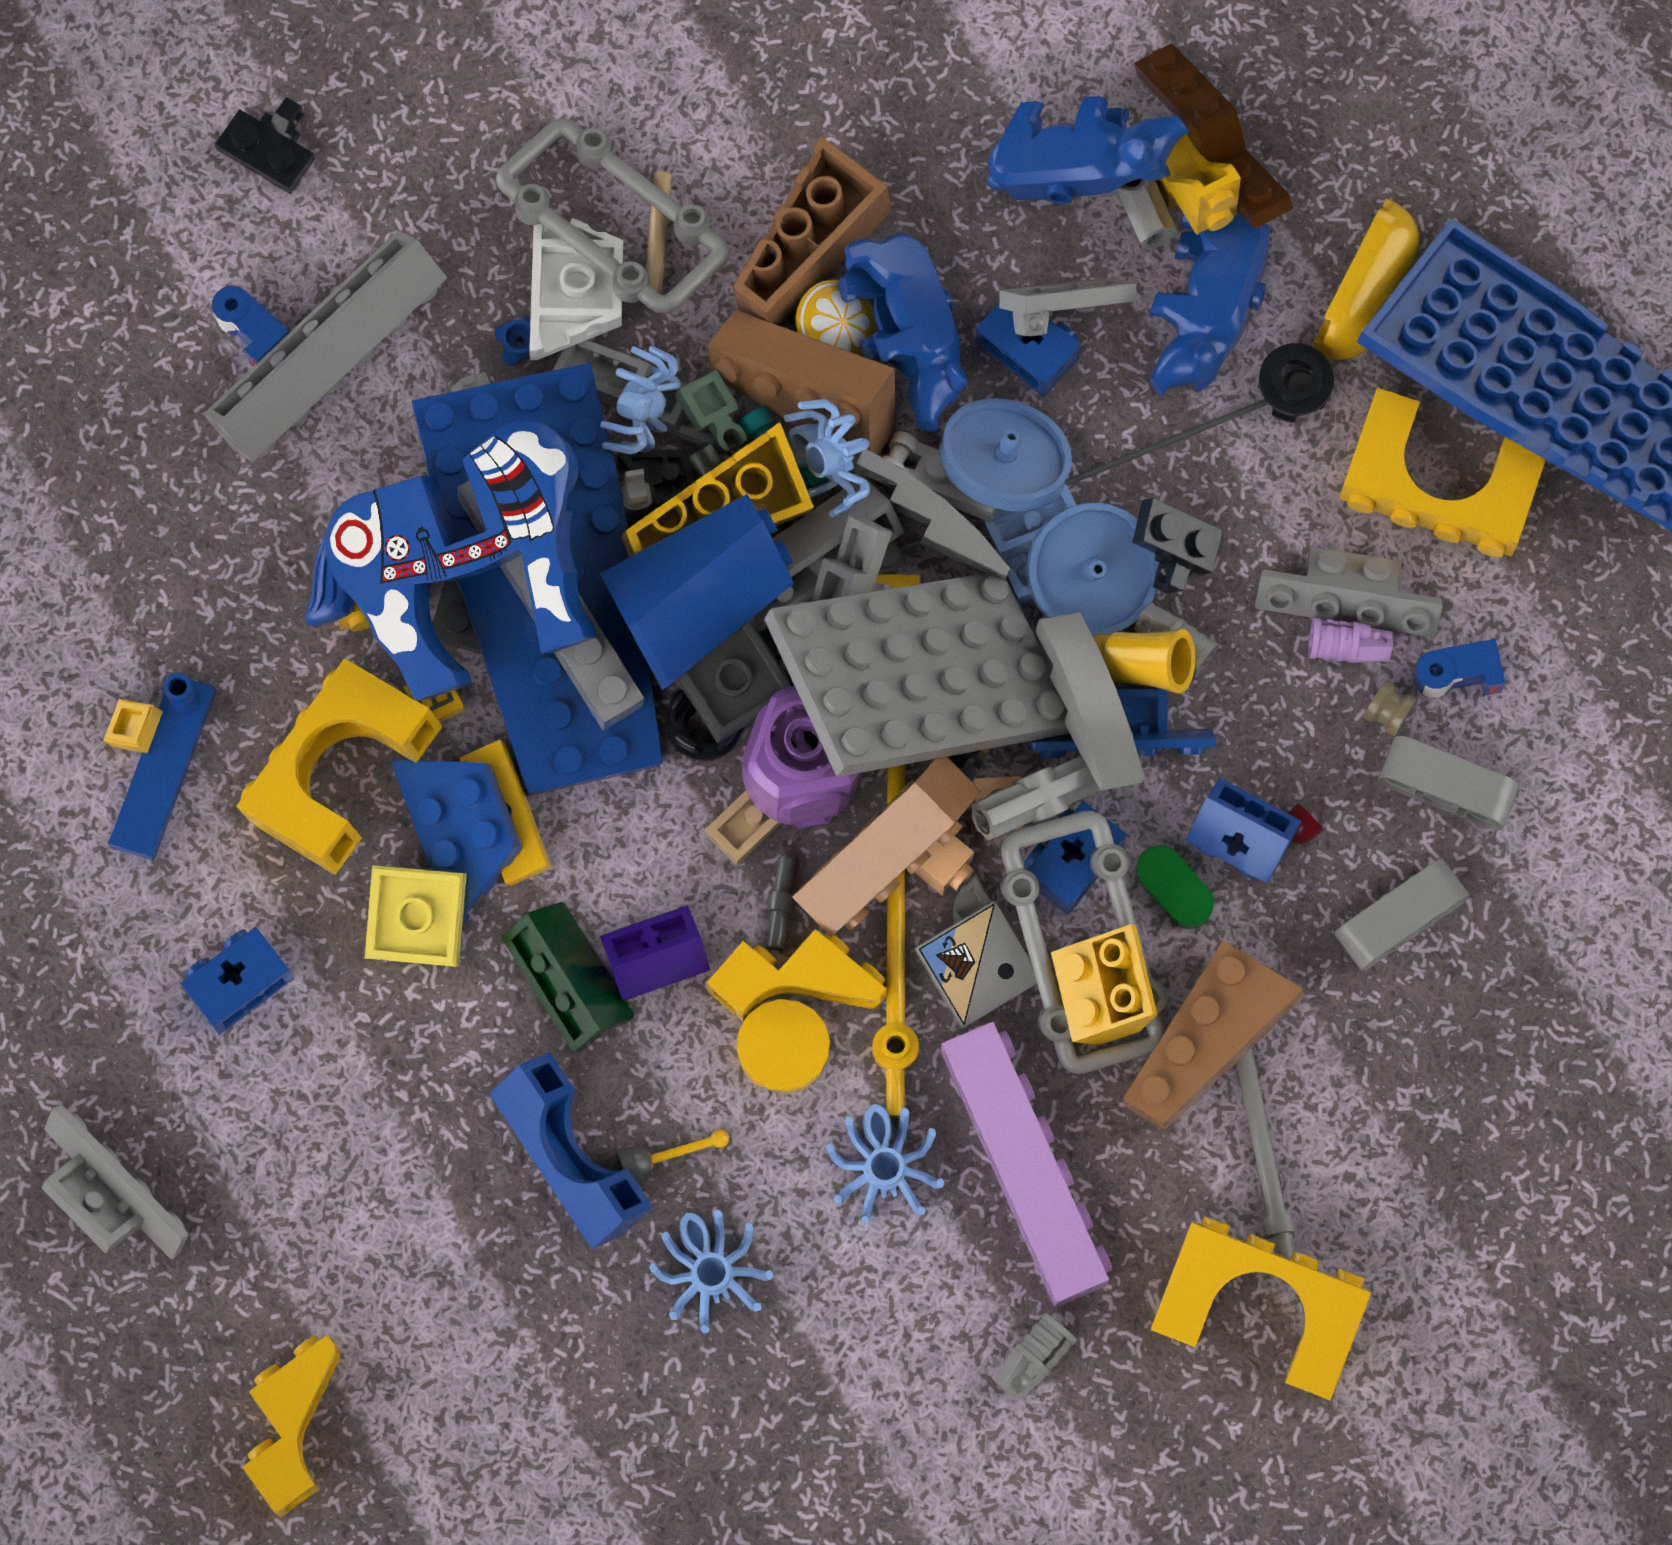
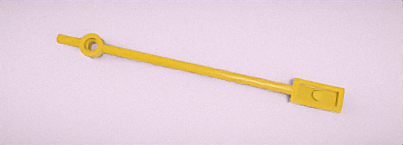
(895, 968)

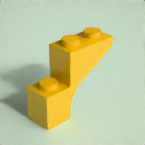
(1201, 188)
(814, 970)
(289, 1401)

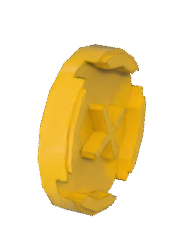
(783, 1045)

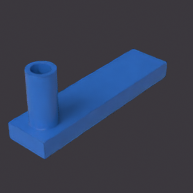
(163, 768)

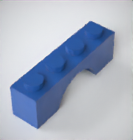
(538, 1107)

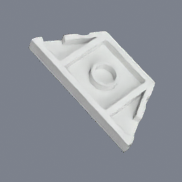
(569, 293)

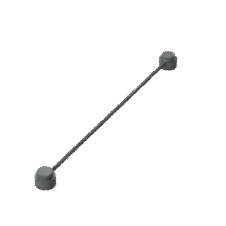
(1295, 381)

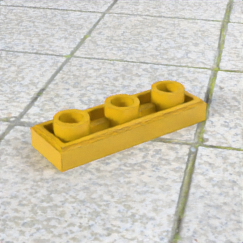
(533, 856)

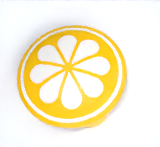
(831, 320)

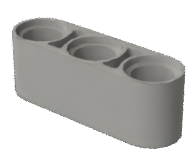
(1448, 782)
(1402, 914)

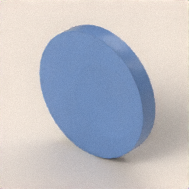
(1005, 454)
(1090, 566)

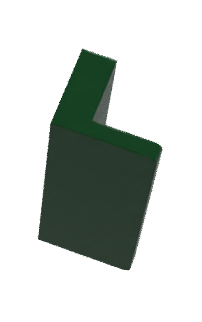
(567, 975)

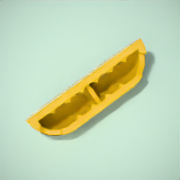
(1372, 277)

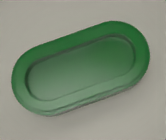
(1174, 887)

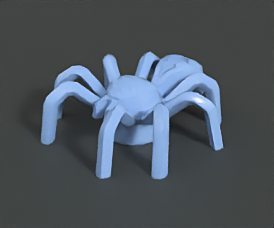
(643, 401)
(828, 453)
(885, 1165)
(711, 1271)

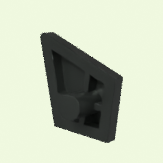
(664, 470)

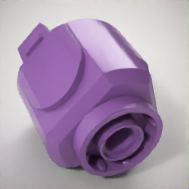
(790, 782)

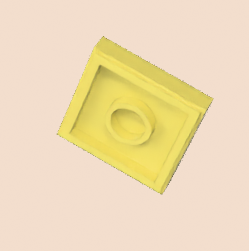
(415, 915)

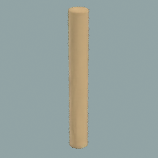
(658, 236)

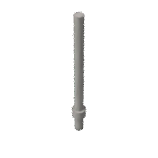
(1277, 1223)

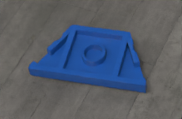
(460, 820)

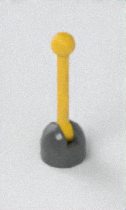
(640, 1161)

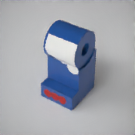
(244, 316)
(1460, 667)

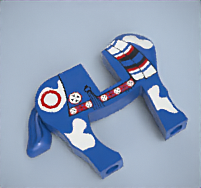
(400, 539)

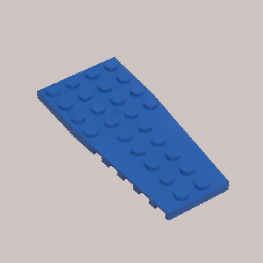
(1531, 367)
(542, 710)

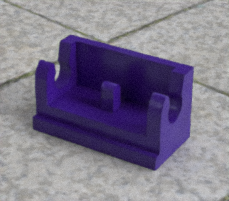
(655, 953)

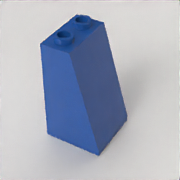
(699, 586)

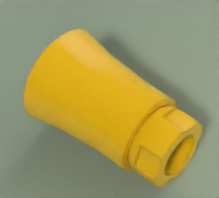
(1150, 659)

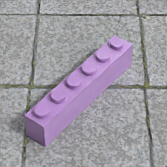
(1025, 1164)

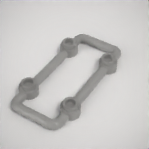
(629, 278)
(1022, 888)

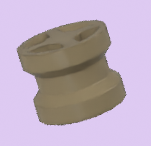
(1390, 708)

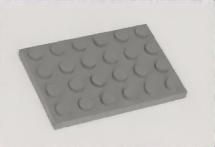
(918, 672)

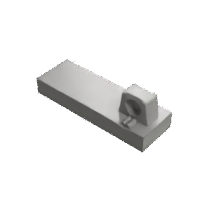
(1034, 303)

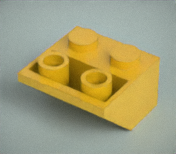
(1105, 987)

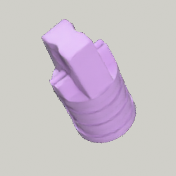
(1348, 641)

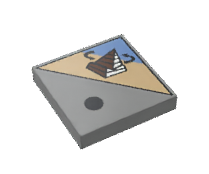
(977, 964)

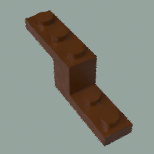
(1213, 130)

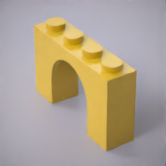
(1382, 484)
(346, 707)
(1330, 1302)

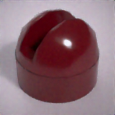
(1308, 828)

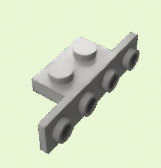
(1350, 590)
(103, 1193)

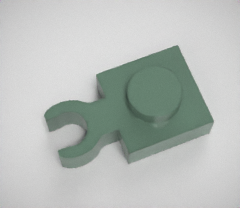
(710, 406)

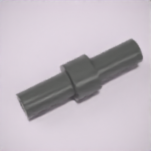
(780, 903)

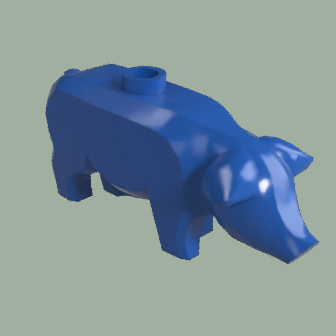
(1080, 157)
(1217, 304)
(912, 320)

